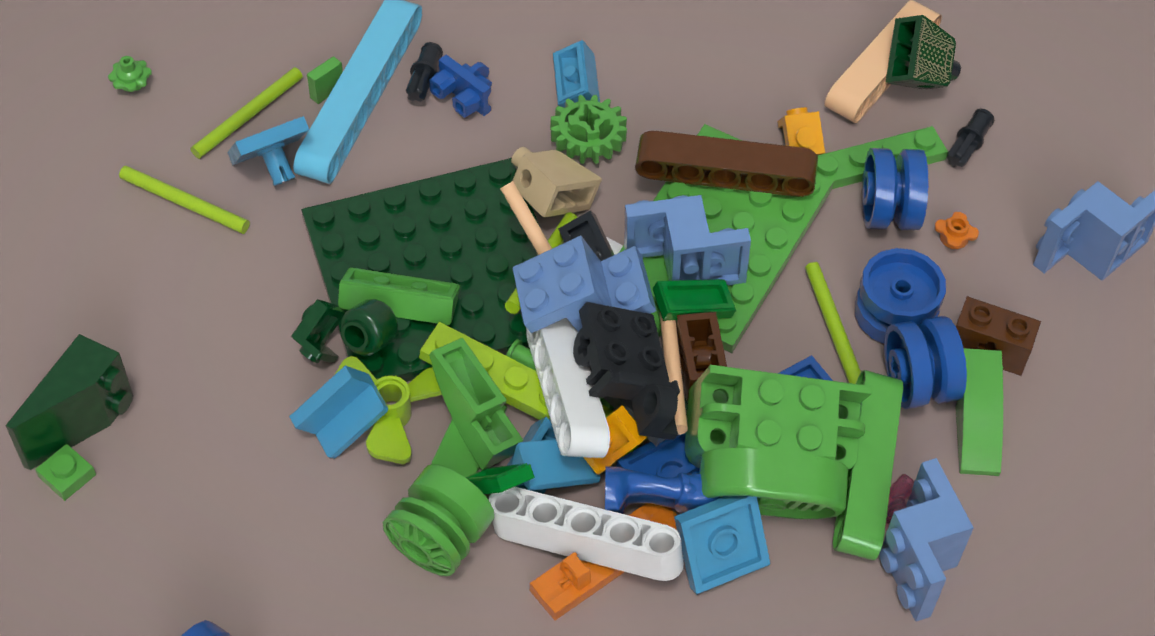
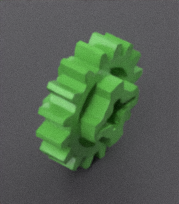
(588, 129)

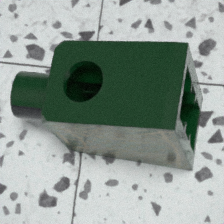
(921, 54)

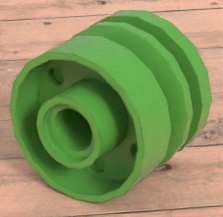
(439, 520)

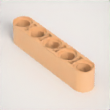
(866, 77)

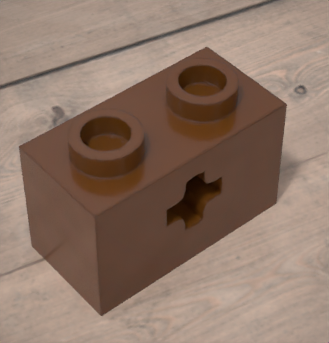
(998, 329)
(698, 346)

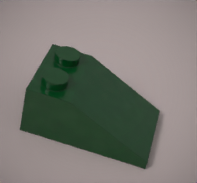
(71, 402)

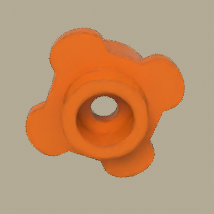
(956, 238)

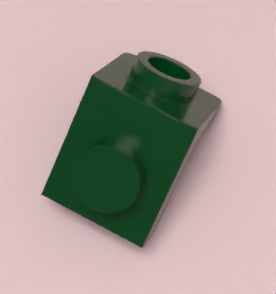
(315, 328)

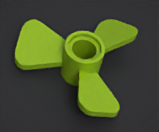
(387, 438)

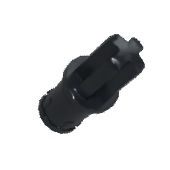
(423, 71)
(970, 137)

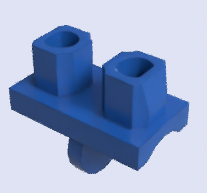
(464, 81)

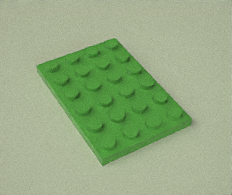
(775, 231)

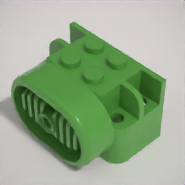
(775, 439)

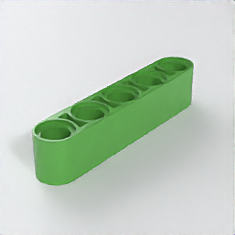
(863, 522)

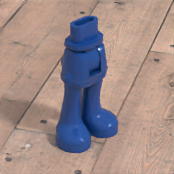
(632, 487)

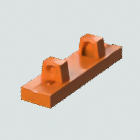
(576, 579)

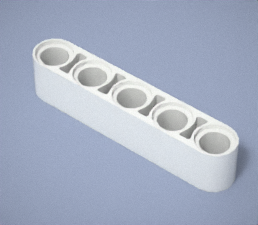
(574, 415)
(591, 532)

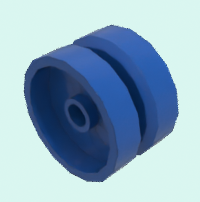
(895, 188)
(896, 289)
(926, 360)

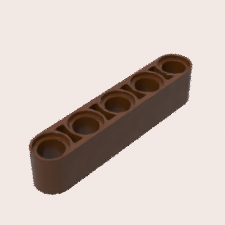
(727, 163)

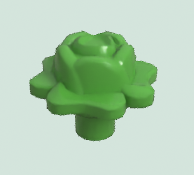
(129, 74)

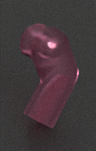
(898, 494)

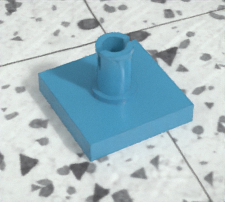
(270, 146)
(722, 541)

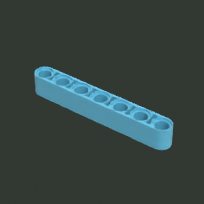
(357, 91)

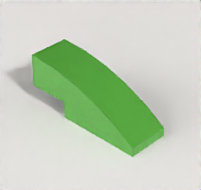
(474, 404)
(981, 414)

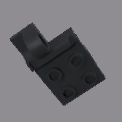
(628, 365)

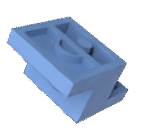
(1096, 231)
(682, 235)
(570, 275)
(925, 540)

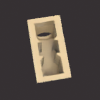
(554, 182)

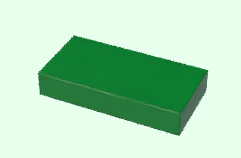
(693, 297)
(501, 478)

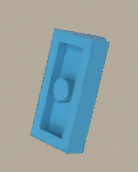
(341, 410)

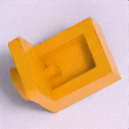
(803, 129)
(623, 438)

